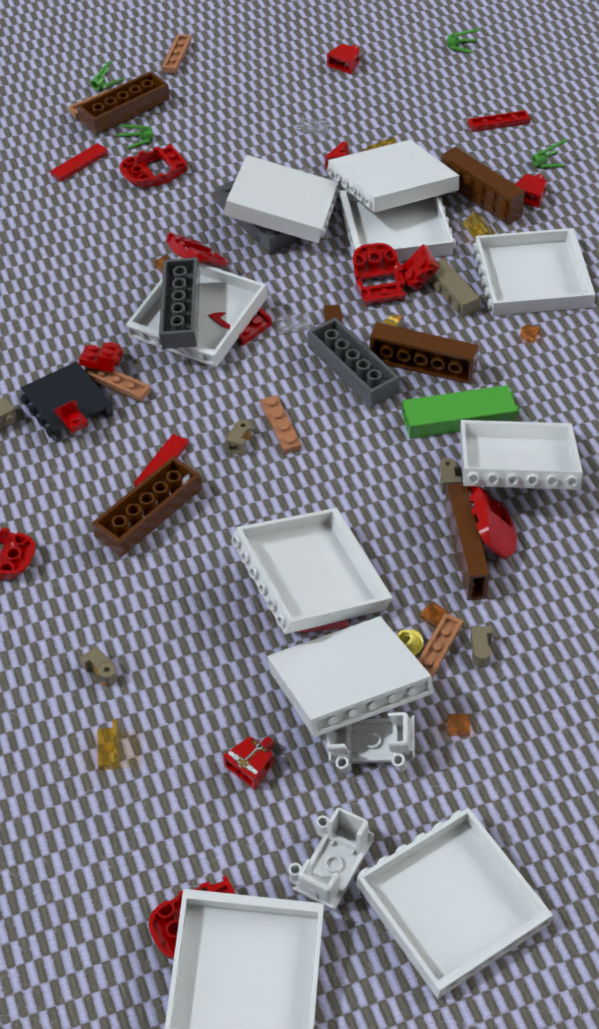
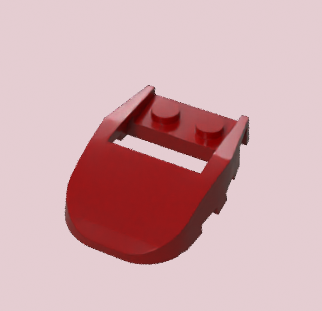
(137, 173)
(195, 249)
(378, 261)
(256, 326)
(494, 523)
(15, 554)
(165, 917)

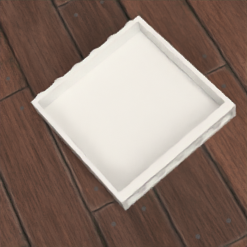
(393, 175)
(282, 199)
(400, 227)
(533, 272)
(218, 293)
(519, 455)
(310, 570)
(349, 676)
(453, 901)
(244, 962)

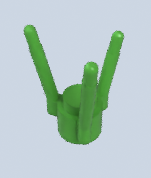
(453, 40)
(99, 81)
(145, 134)
(542, 156)

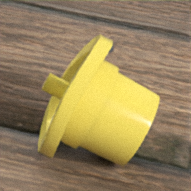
(412, 640)

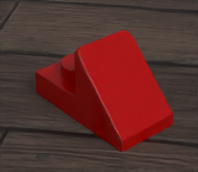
(340, 151)
(71, 416)

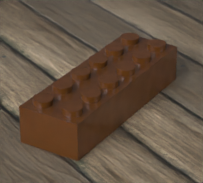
(123, 102)
(485, 186)
(425, 353)
(147, 506)

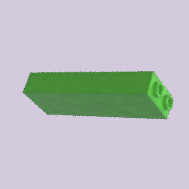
(444, 412)

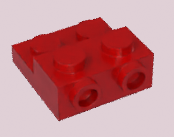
(419, 268)
(101, 358)

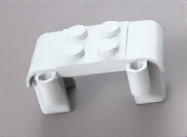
(373, 742)
(335, 859)

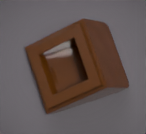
(331, 312)

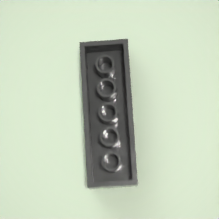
(267, 238)
(179, 303)
(353, 362)

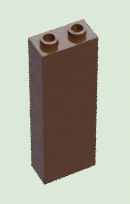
(466, 542)

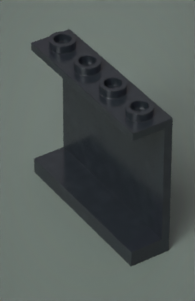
(60, 388)

